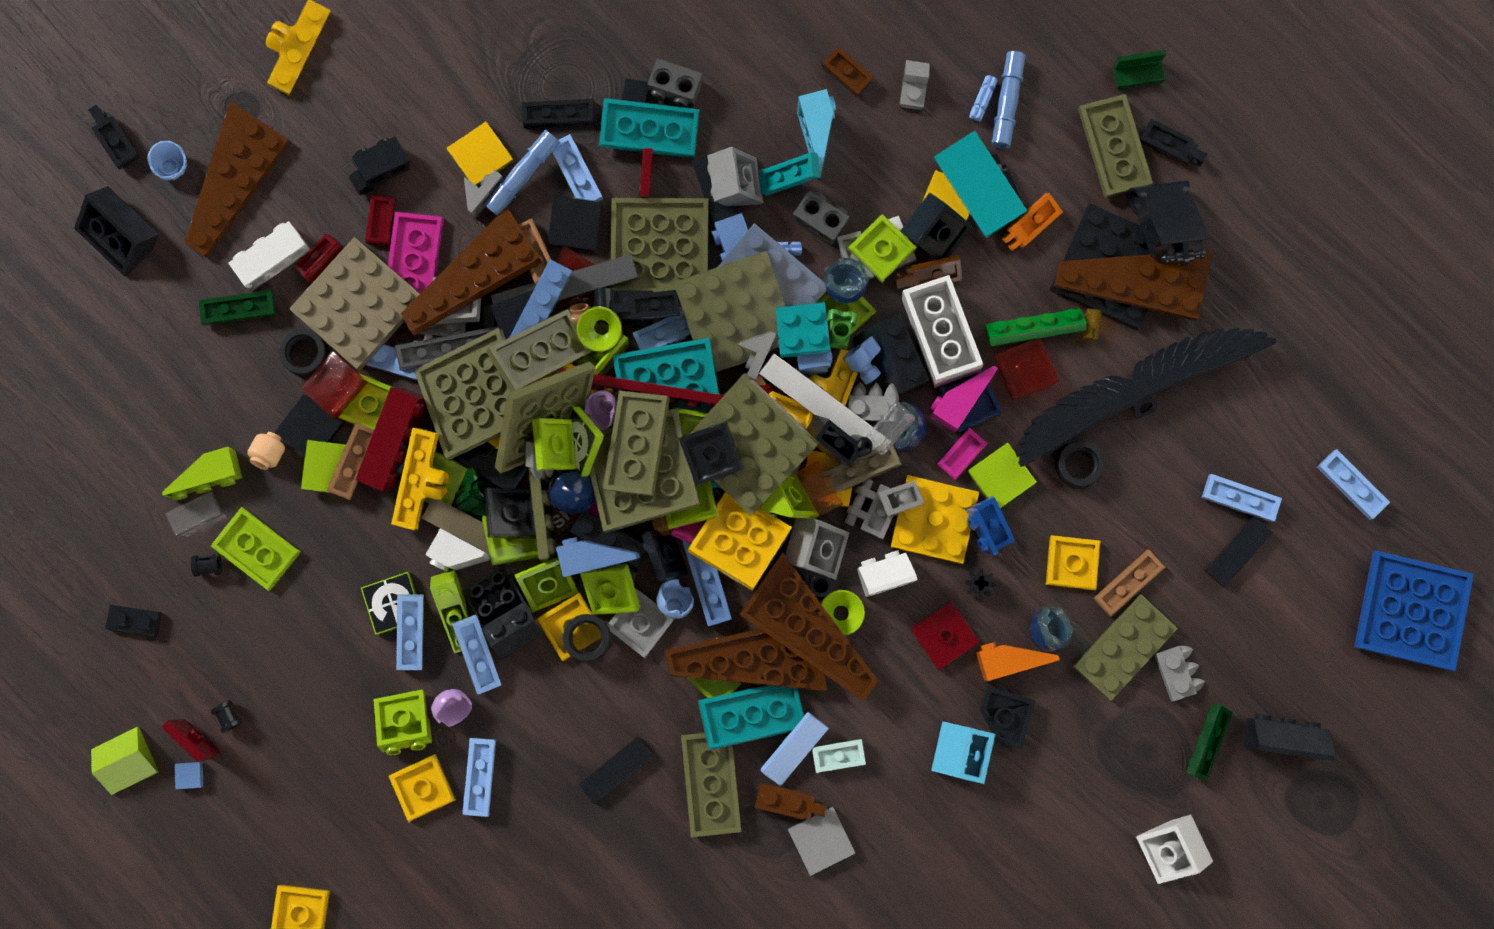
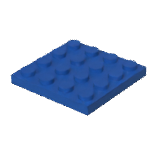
(1414, 610)

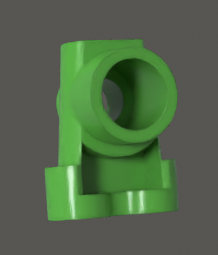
(840, 324)

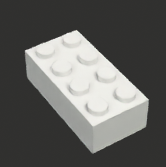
(942, 331)

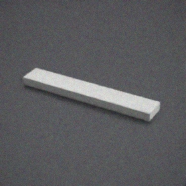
(813, 397)

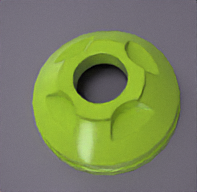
(588, 334)
(852, 603)

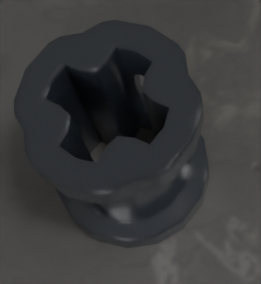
(206, 564)
(226, 716)

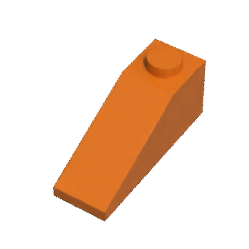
(1007, 660)

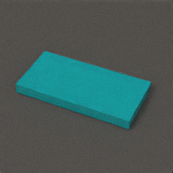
(647, 125)
(980, 184)
(750, 715)

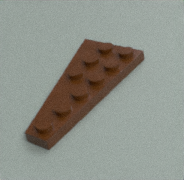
(238, 166)
(484, 265)
(1140, 282)
(796, 619)
(747, 659)

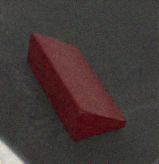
(318, 258)

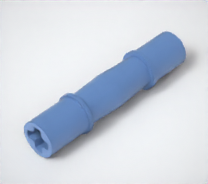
(1008, 99)
(521, 172)

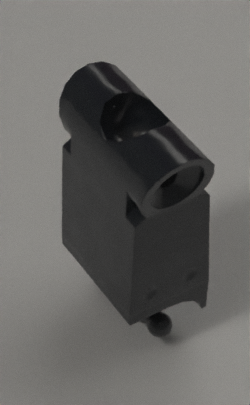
(1169, 221)

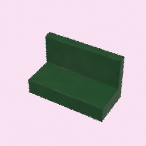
(1139, 69)

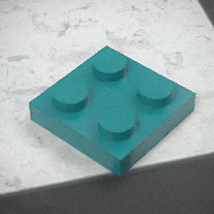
(802, 330)

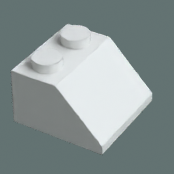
(454, 553)
(886, 574)
(1175, 849)

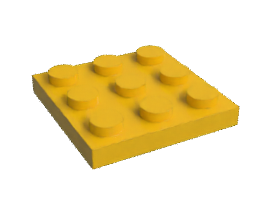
(937, 526)
(739, 542)

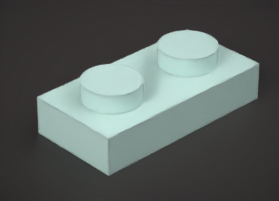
(838, 755)

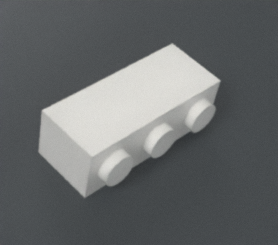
(269, 256)

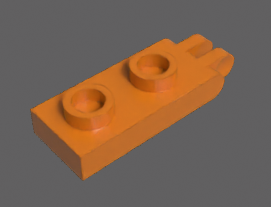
(1032, 222)

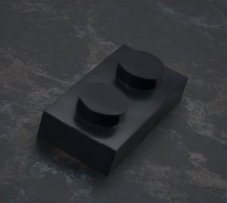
(133, 620)

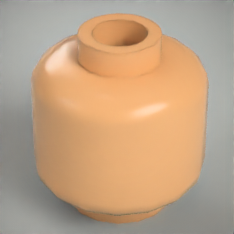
(266, 450)

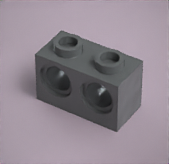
(678, 77)
(817, 222)

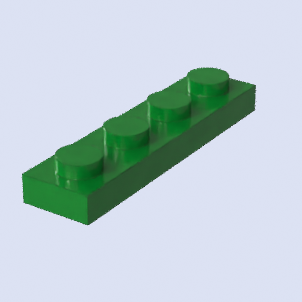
(1035, 327)

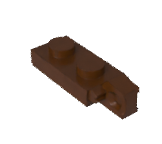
(929, 271)
(788, 802)

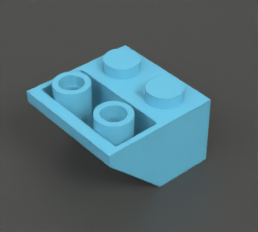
(963, 752)

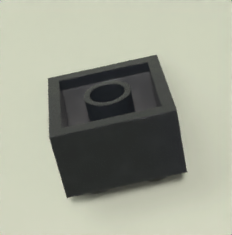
(936, 227)

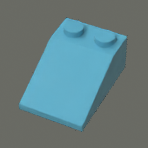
(815, 117)

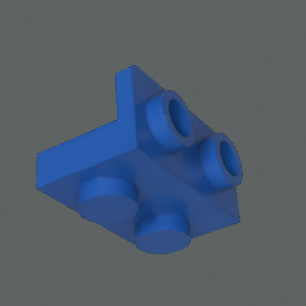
(990, 526)

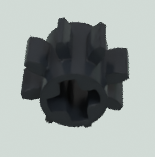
(984, 578)

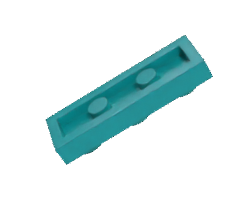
(789, 174)

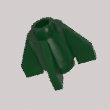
(471, 493)

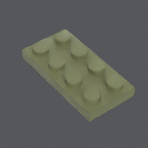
(1115, 145)
(538, 351)
(636, 443)
(543, 520)
(1125, 647)
(710, 787)

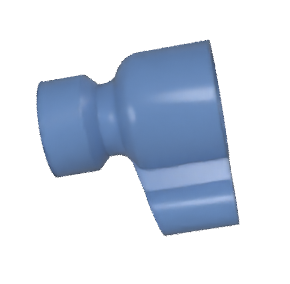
(860, 360)

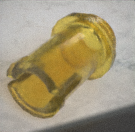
(1093, 322)

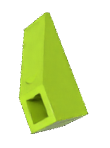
(211, 469)
(450, 603)

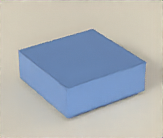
(189, 775)

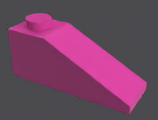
(958, 402)

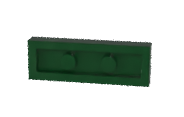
(237, 307)
(1209, 742)

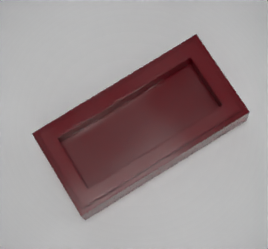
(646, 173)
(380, 220)

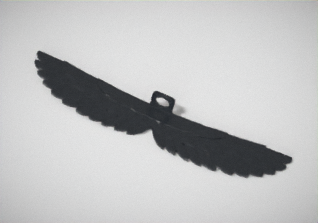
(1115, 394)

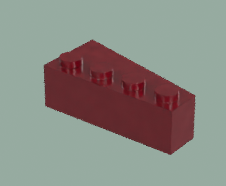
(391, 438)

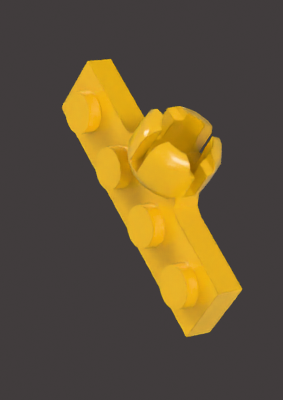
(294, 45)
(839, 381)
(418, 479)

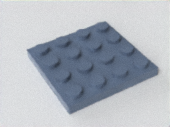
(794, 279)

